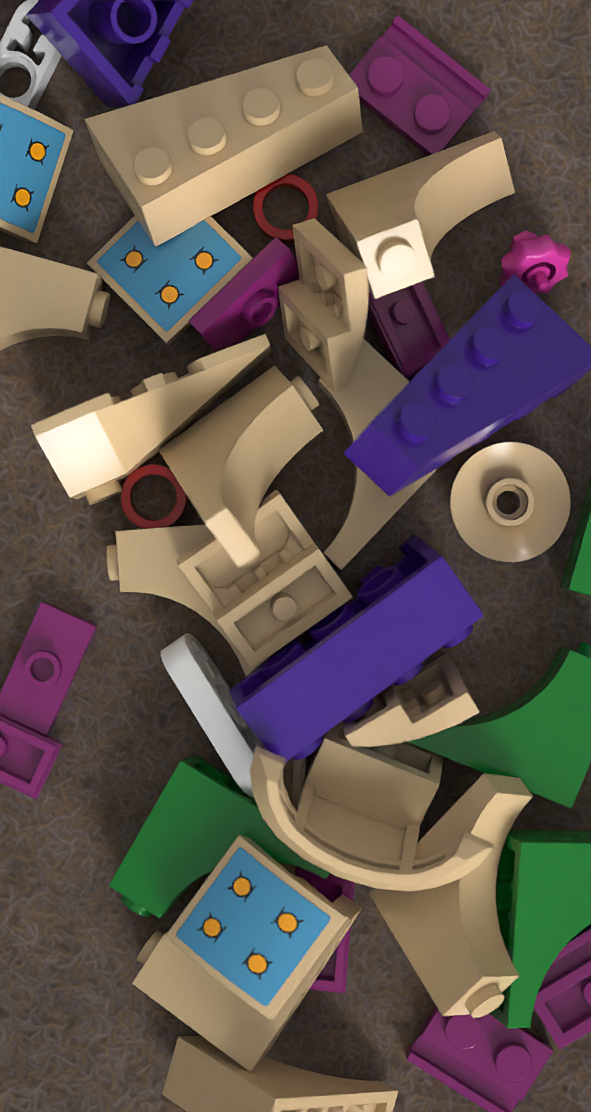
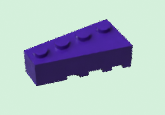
(109, 40)
(484, 378)
(357, 652)

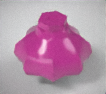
(535, 261)

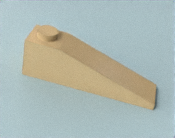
(111, 438)

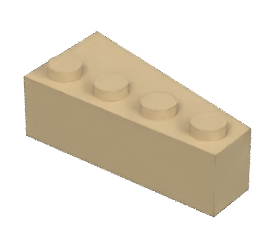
(224, 138)

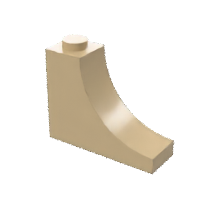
(406, 211)
(47, 299)
(365, 396)
(238, 452)
(147, 564)
(455, 928)
(212, 1008)
(211, 1081)

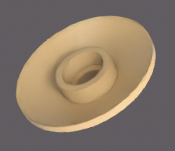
(541, 497)

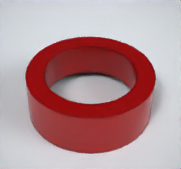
(288, 181)
(126, 497)

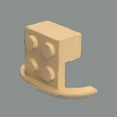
(363, 813)

